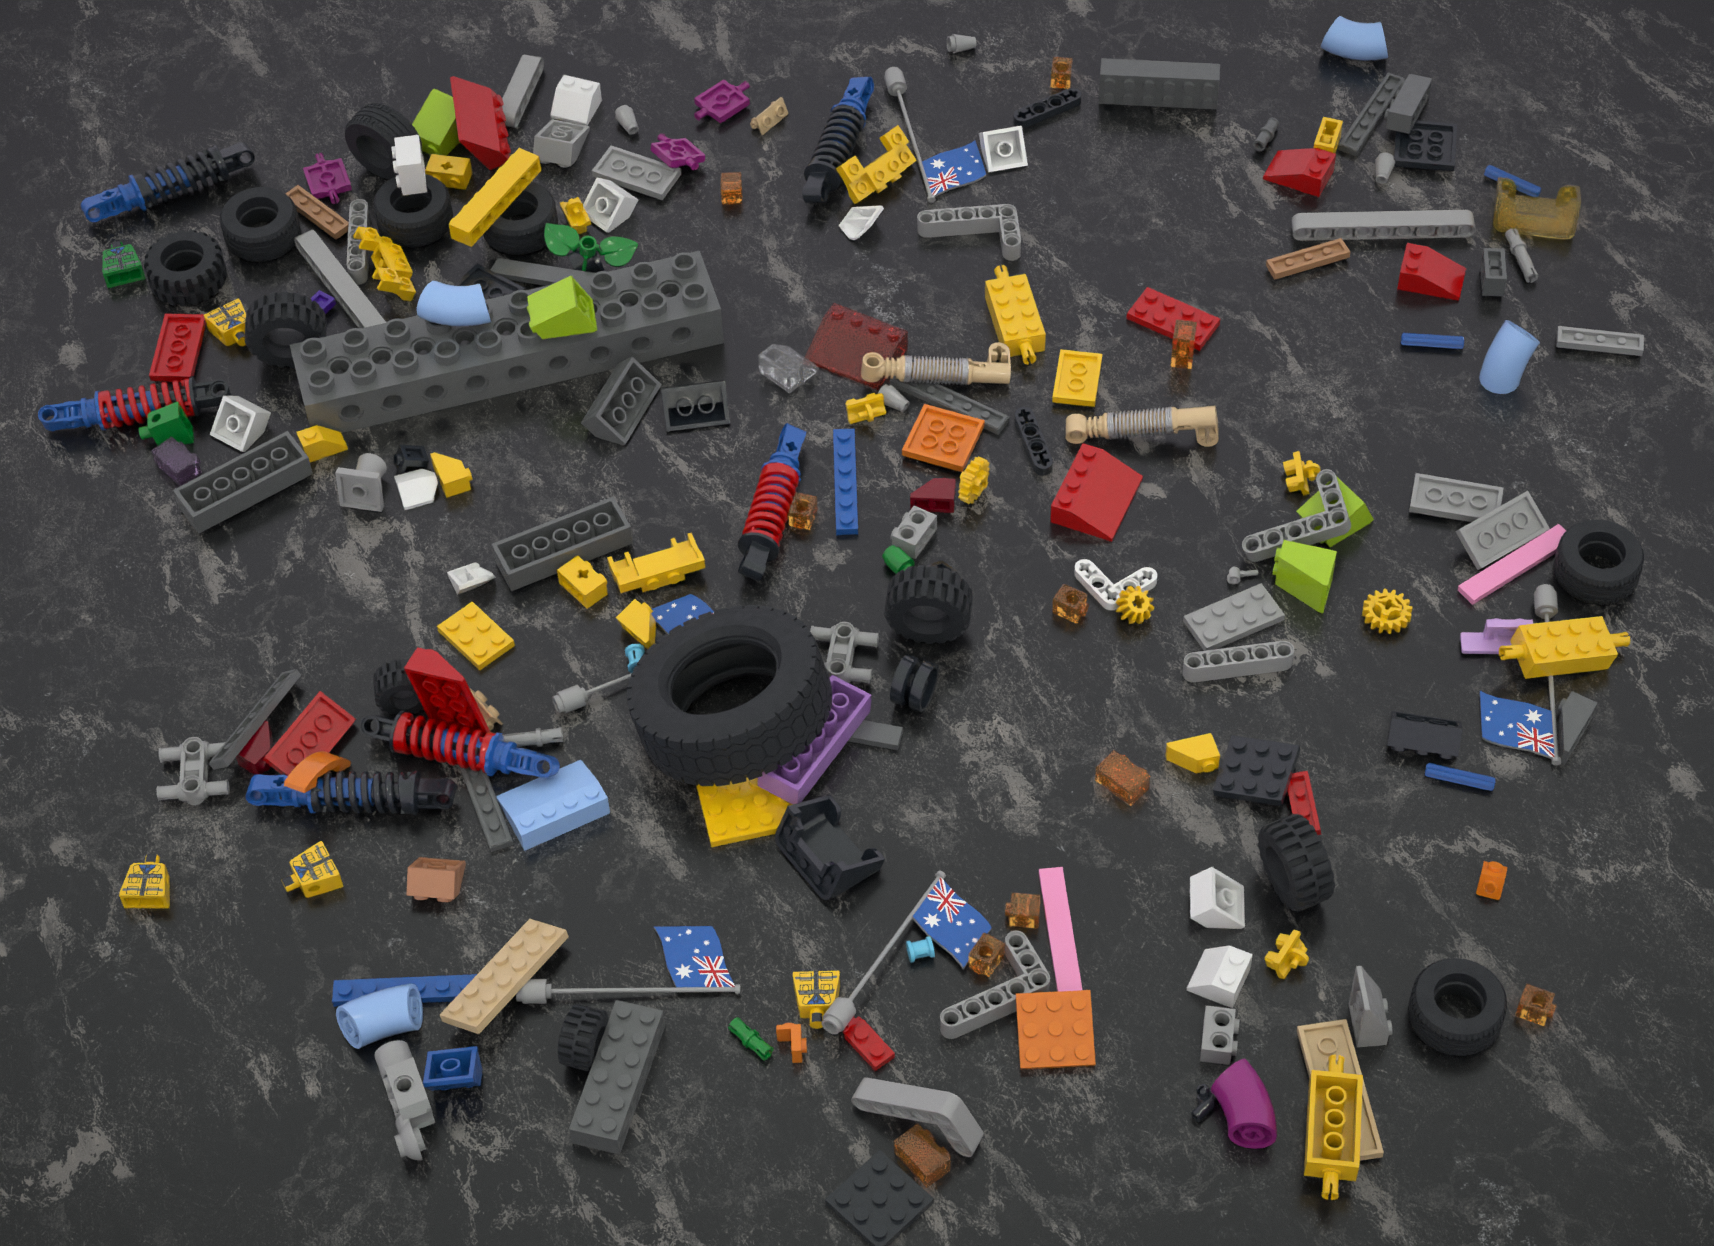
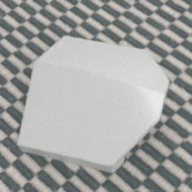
(859, 220)
(416, 488)
(469, 577)

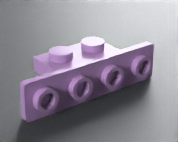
(1495, 634)

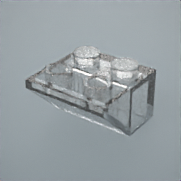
(785, 366)

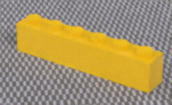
(494, 197)

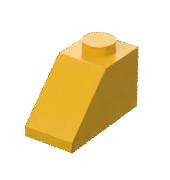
(321, 442)
(451, 474)
(639, 622)
(1194, 753)

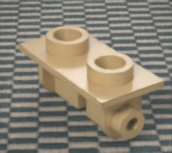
(770, 116)
(489, 712)

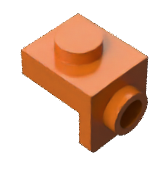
(1491, 880)
(793, 1033)

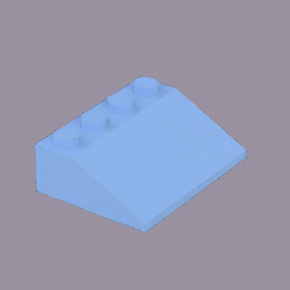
(554, 804)

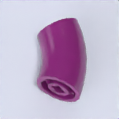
(1246, 1106)

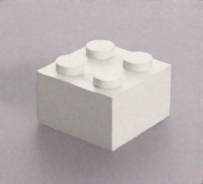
(409, 165)

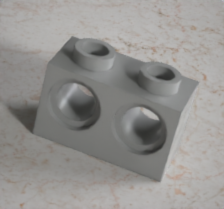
(914, 531)
(1219, 1035)

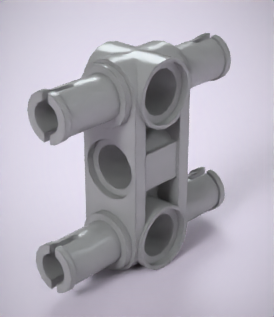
(843, 640)
(193, 772)

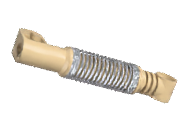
(944, 371)
(1148, 421)

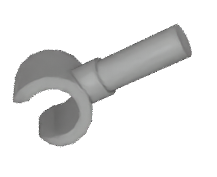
(1235, 574)

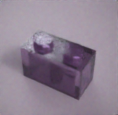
(176, 461)

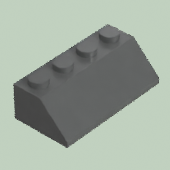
(621, 402)

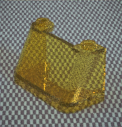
(1536, 215)

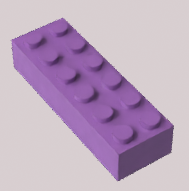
(799, 775)

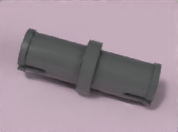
(1266, 134)

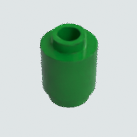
(897, 559)

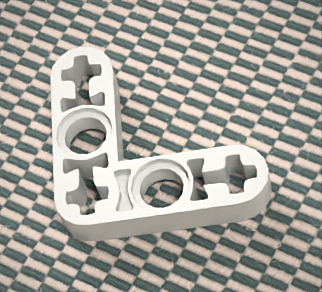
(1100, 594)

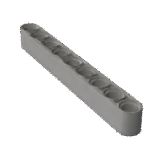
(1383, 225)
(337, 280)

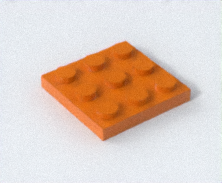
(943, 437)
(1055, 1029)

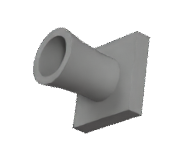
(362, 486)

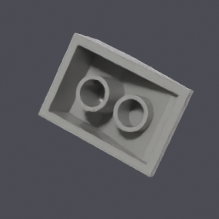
(560, 142)
(1368, 1011)

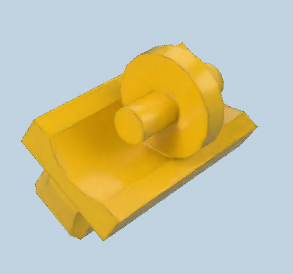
(575, 214)
(865, 408)
(1302, 470)
(1291, 954)

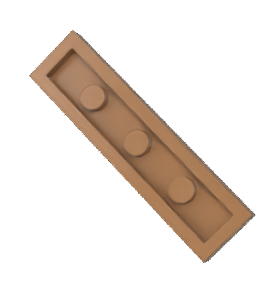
(318, 212)
(1308, 258)

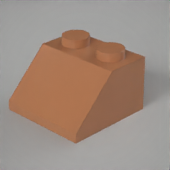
(435, 878)

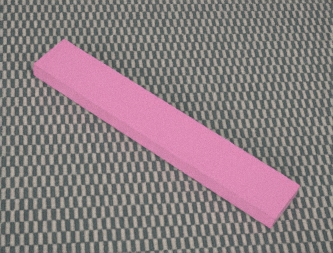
(1512, 565)
(1060, 929)

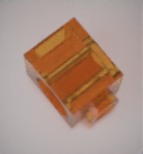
(1061, 72)
(731, 188)
(803, 511)
(1070, 603)
(1023, 910)
(987, 946)
(1530, 1012)

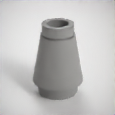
(960, 43)
(626, 117)
(1384, 165)
(893, 398)

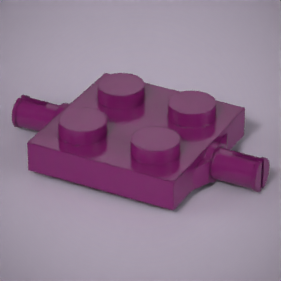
(722, 101)
(677, 152)
(327, 178)

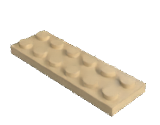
(504, 976)
(1334, 1038)

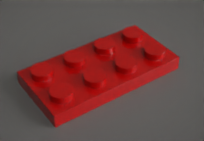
(1161, 312)
(178, 347)
(313, 731)

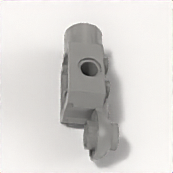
(405, 1095)

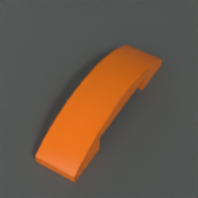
(307, 771)

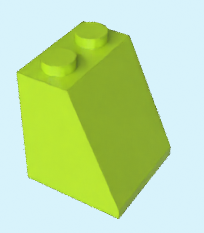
(437, 124)
(561, 310)
(1356, 509)
(1305, 572)

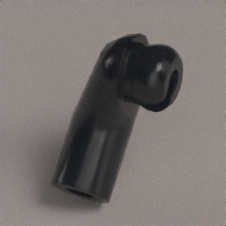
(1205, 1101)

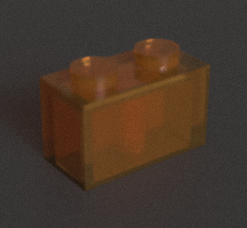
(1183, 344)
(1122, 777)
(922, 1155)

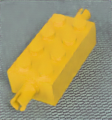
(1015, 314)
(1564, 647)
(1333, 1126)

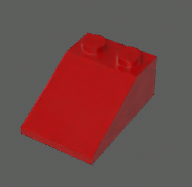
(1302, 169)
(1430, 273)

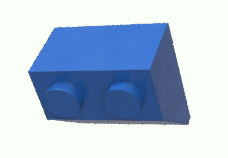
(452, 1069)

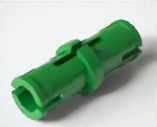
(750, 1038)

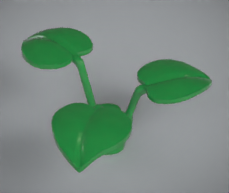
(563, 238)

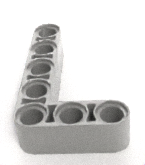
(975, 220)
(1305, 525)
(1001, 993)
(924, 1106)

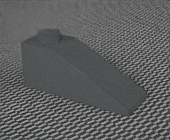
(1573, 721)

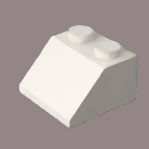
(576, 100)
(1003, 148)
(608, 204)
(239, 422)
(1216, 900)
(1221, 974)

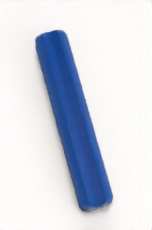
(1521, 185)
(1431, 340)
(1460, 776)

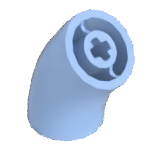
(1355, 40)
(453, 305)
(1507, 358)
(380, 1015)

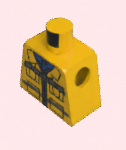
(228, 323)
(313, 872)
(146, 885)
(815, 994)

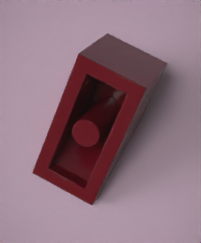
(935, 496)
(255, 750)

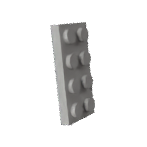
(636, 172)
(1453, 498)
(1502, 530)
(1233, 618)

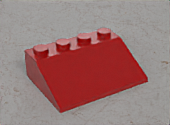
(480, 122)
(1095, 493)
(443, 691)

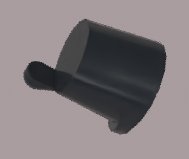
(593, 264)

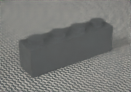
(1408, 103)

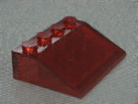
(849, 335)

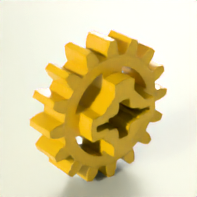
(973, 480)
(1387, 611)

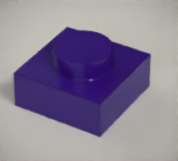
(324, 300)

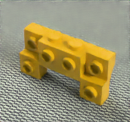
(886, 168)
(389, 262)
(657, 568)

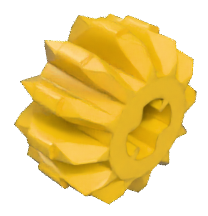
(1138, 612)

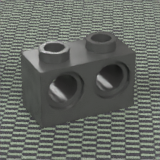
(1493, 272)

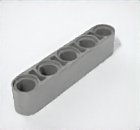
(521, 88)
(357, 258)
(1238, 661)

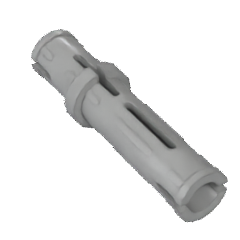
(1518, 249)
(536, 737)

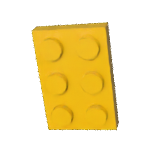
(1077, 378)
(475, 636)

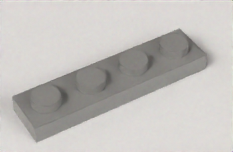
(1600, 341)

